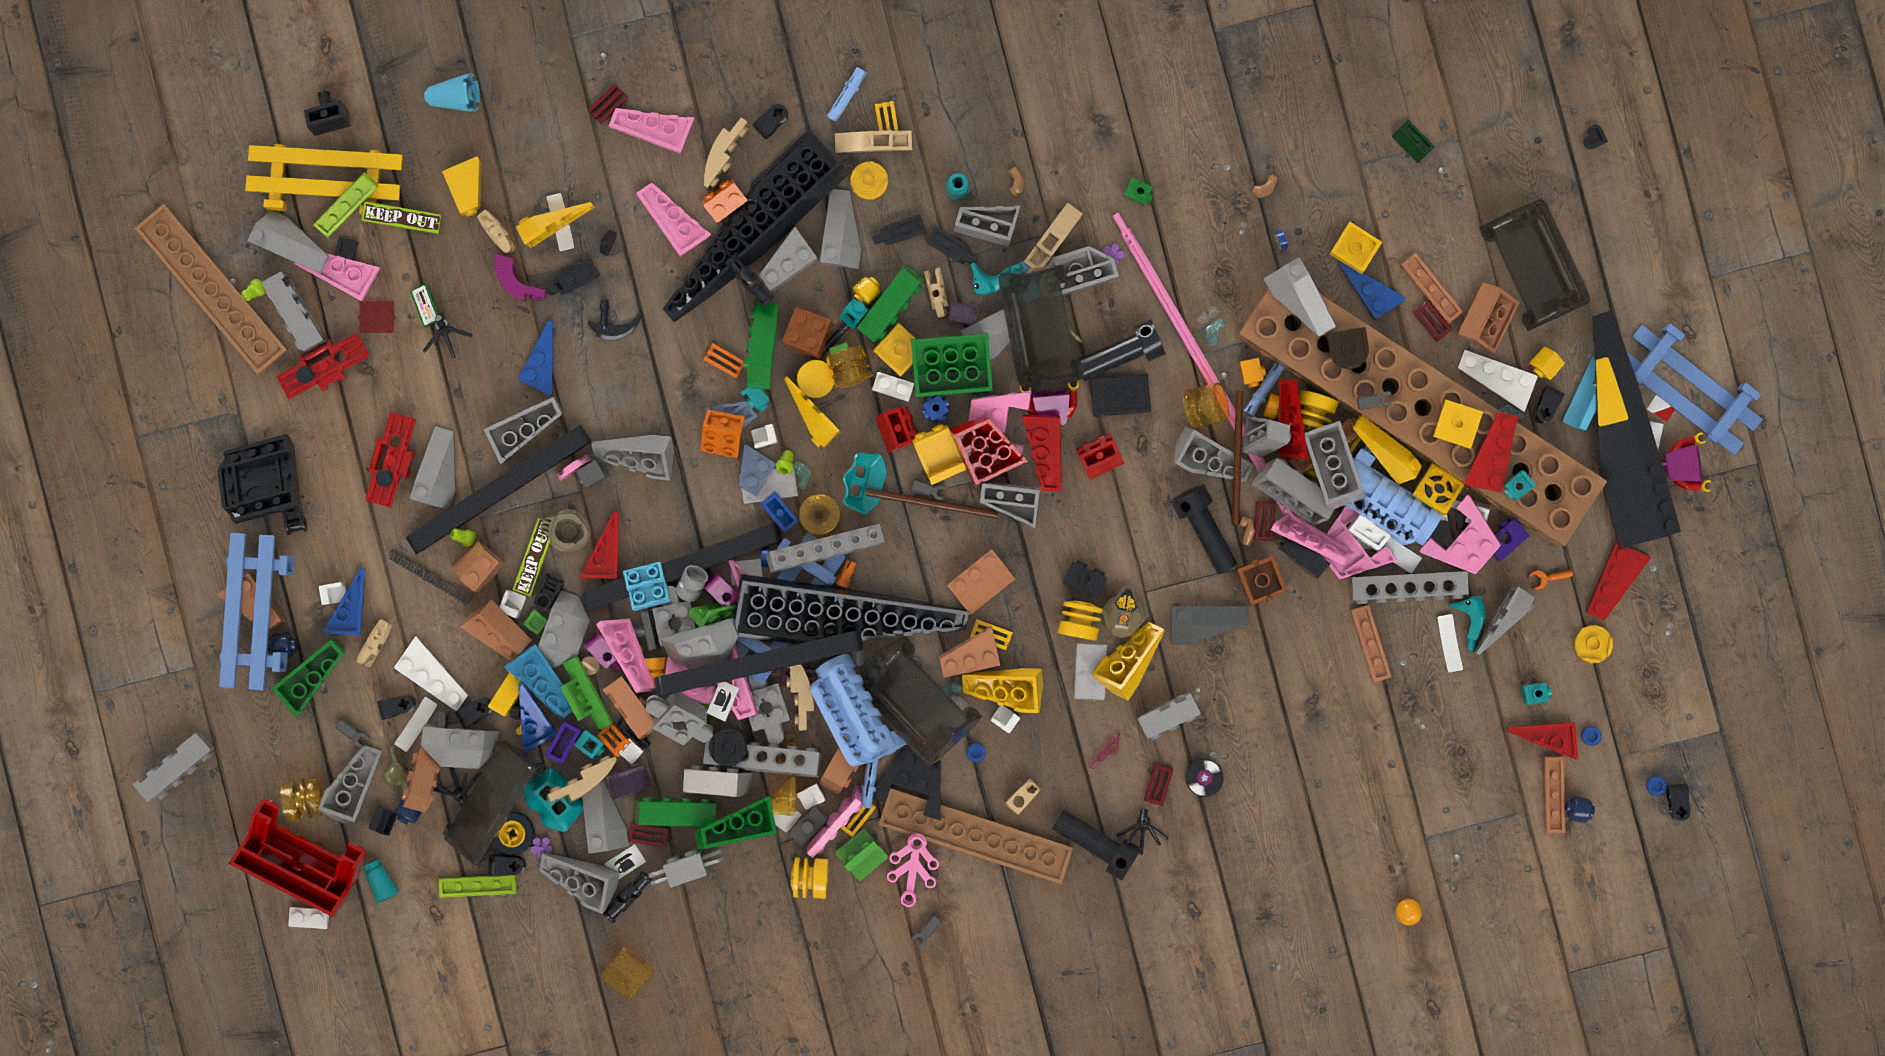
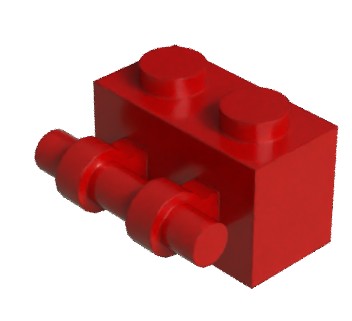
(896, 428)
(1100, 456)

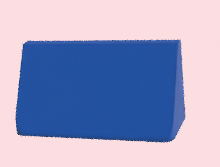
(780, 511)

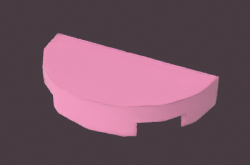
(573, 467)

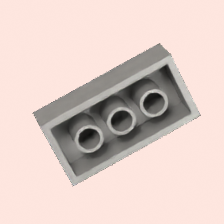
(1334, 465)
(1293, 491)

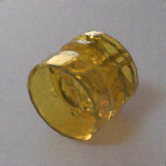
(849, 366)
(1206, 405)
(819, 503)
(300, 800)

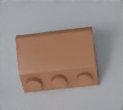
(1488, 317)
(981, 582)

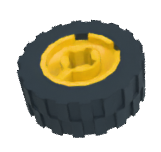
(523, 839)

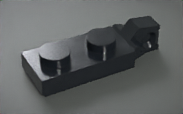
(900, 231)
(950, 246)
(574, 278)

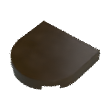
(1348, 347)

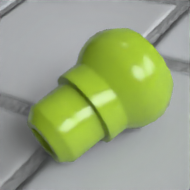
(253, 290)
(785, 464)
(465, 537)

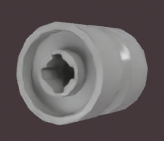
(691, 583)

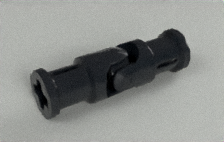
(743, 272)
(629, 894)

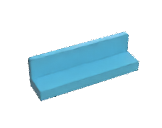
(1583, 402)

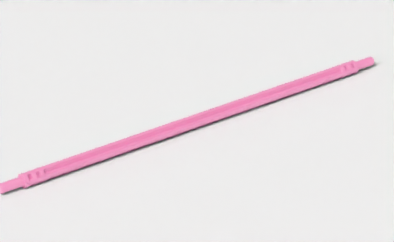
(1181, 328)

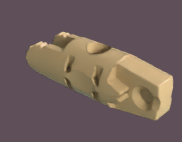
(496, 231)
(940, 302)
(374, 643)

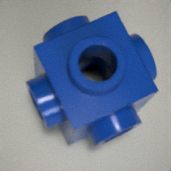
(939, 415)

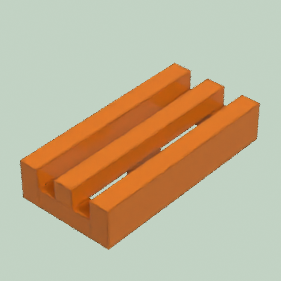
(710, 353)
(620, 745)

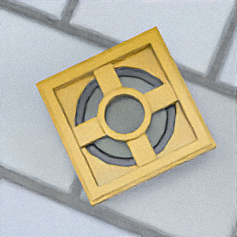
(1438, 491)

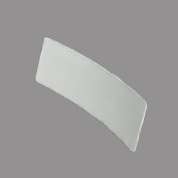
(564, 235)
(1449, 643)
(415, 724)

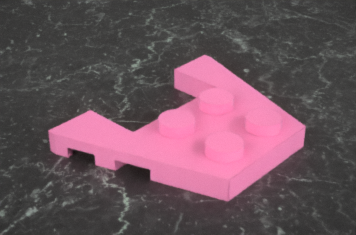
(997, 409)
(1472, 546)
(1360, 559)

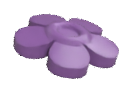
(1114, 252)
(540, 846)

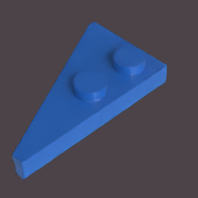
(1374, 295)
(539, 367)
(349, 613)
(535, 724)

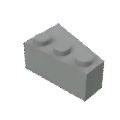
(988, 224)

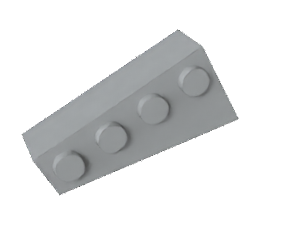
(294, 311)
(515, 431)
(175, 767)

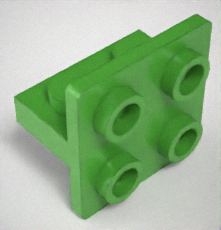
(711, 613)
(861, 854)

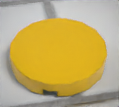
(869, 180)
(815, 378)
(1593, 644)

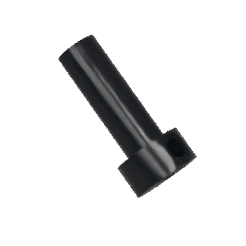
(1144, 342)
(1194, 505)
(1098, 844)

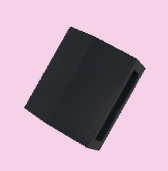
(383, 820)

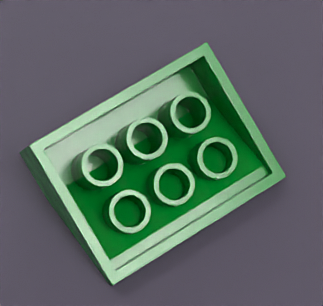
(951, 365)

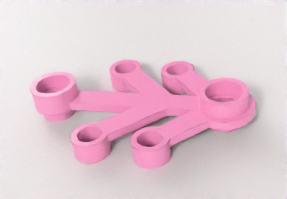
(913, 866)

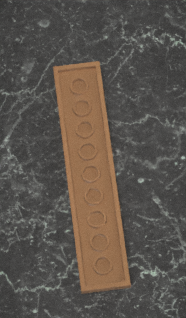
(211, 289)
(978, 837)

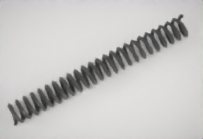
(425, 577)

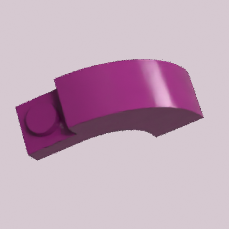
(507, 277)

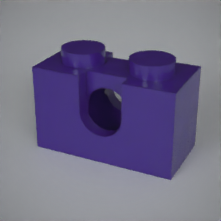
(1516, 536)
(561, 751)

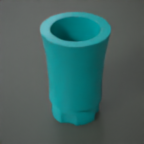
(957, 194)
(380, 881)

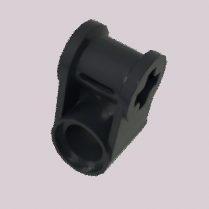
(768, 123)
(1549, 401)
(294, 517)
(549, 591)
(394, 706)
(472, 713)
(1678, 798)
(502, 865)

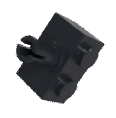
(327, 116)
(1084, 579)

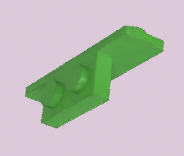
(583, 696)

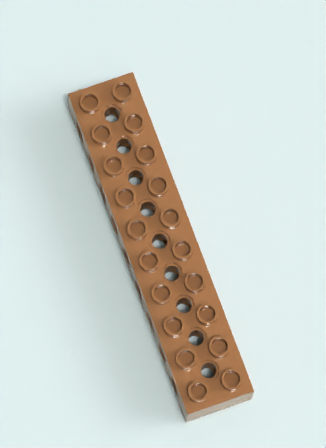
(1417, 381)

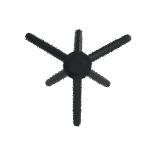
(443, 329)
(460, 793)
(1143, 824)

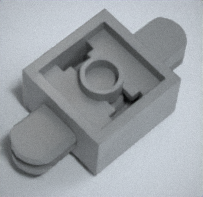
(673, 616)
(771, 710)
(679, 718)
(686, 868)

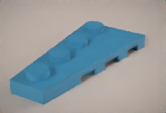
(540, 679)

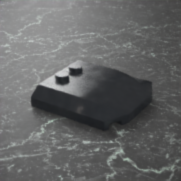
(259, 479)

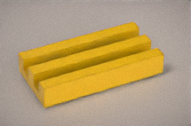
(884, 105)
(1006, 640)
(852, 833)

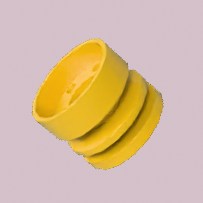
(1315, 409)
(1080, 620)
(810, 878)

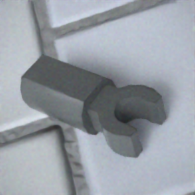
(1372, 401)
(926, 488)
(351, 731)
(928, 929)

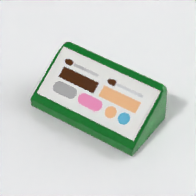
(425, 304)

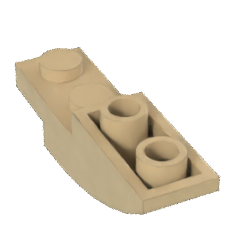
(873, 141)
(718, 158)
(1053, 237)
(800, 683)
(590, 778)

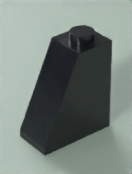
(1304, 557)

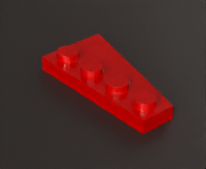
(1291, 415)
(1045, 444)
(1493, 457)
(1617, 576)

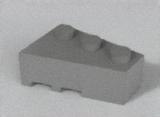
(788, 261)
(1264, 436)
(1012, 499)
(1168, 716)
(717, 781)

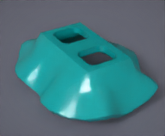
(873, 478)
(547, 815)

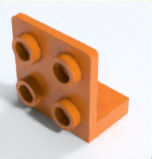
(722, 433)

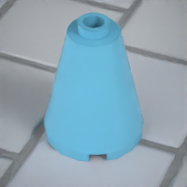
(456, 94)

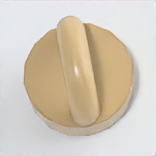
(590, 665)

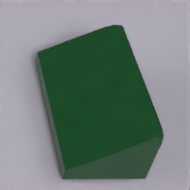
(1412, 141)

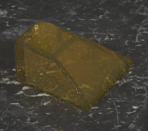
(785, 798)
(627, 973)

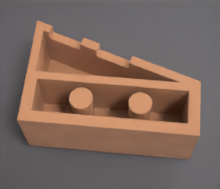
(248, 602)
(496, 630)
(971, 655)
(630, 706)
(837, 773)
(421, 782)

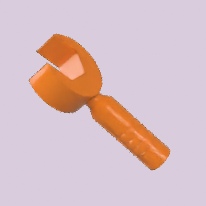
(1551, 577)

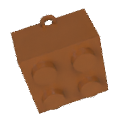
(807, 333)
(1261, 580)

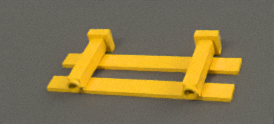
(279, 185)

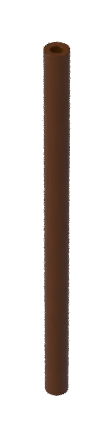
(1237, 457)
(931, 503)

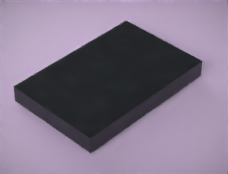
(1120, 395)

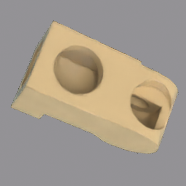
(1022, 796)

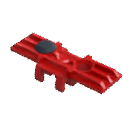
(303, 376)
(396, 462)

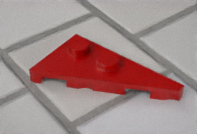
(604, 559)
(1556, 737)

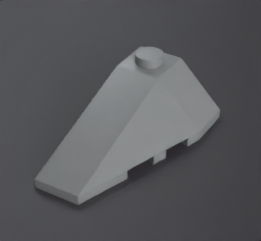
(285, 239)
(1204, 456)

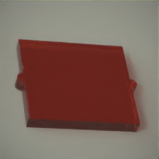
(376, 317)

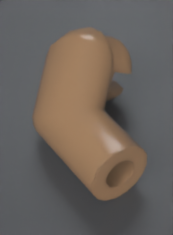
(1019, 181)
(1266, 189)
(1249, 530)

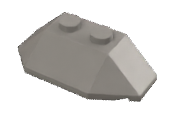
(1085, 269)
(564, 629)
(702, 645)
(459, 746)

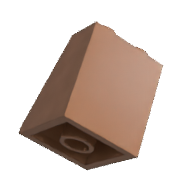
(477, 566)

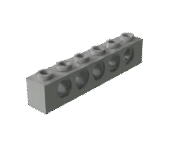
(825, 548)
(1458, 580)
(810, 768)

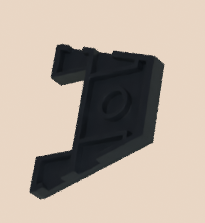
(913, 774)

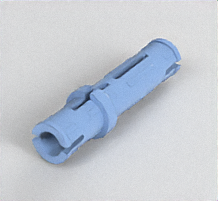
(850, 88)
(1259, 396)
(867, 800)

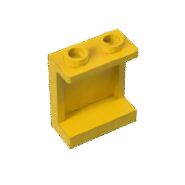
(938, 453)

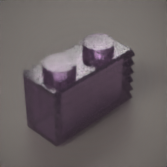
(962, 314)
(628, 781)

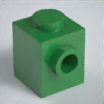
(1138, 192)

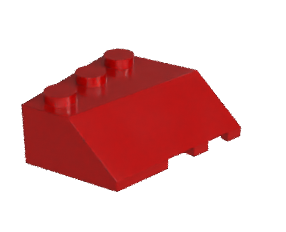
(985, 450)

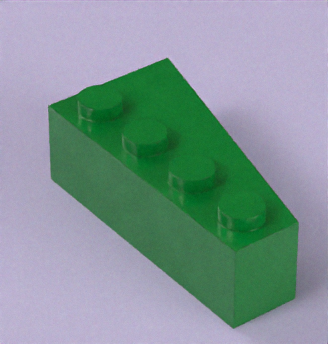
(891, 302)
(762, 345)
(304, 681)
(674, 813)
(743, 824)

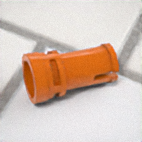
(843, 580)

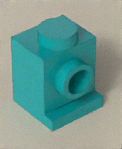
(856, 310)
(756, 398)
(1510, 486)
(1528, 693)
(583, 744)

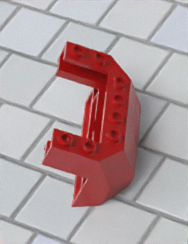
(295, 863)

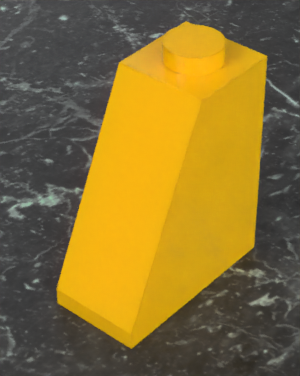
(465, 185)
(505, 696)

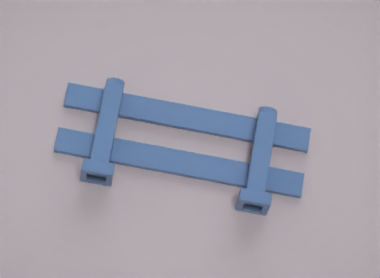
(1735, 407)
(822, 576)
(258, 659)

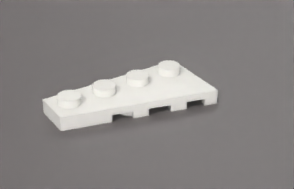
(1502, 379)
(426, 671)

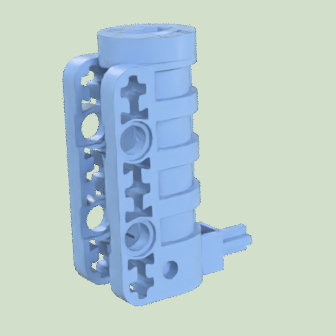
(1393, 503)
(852, 713)

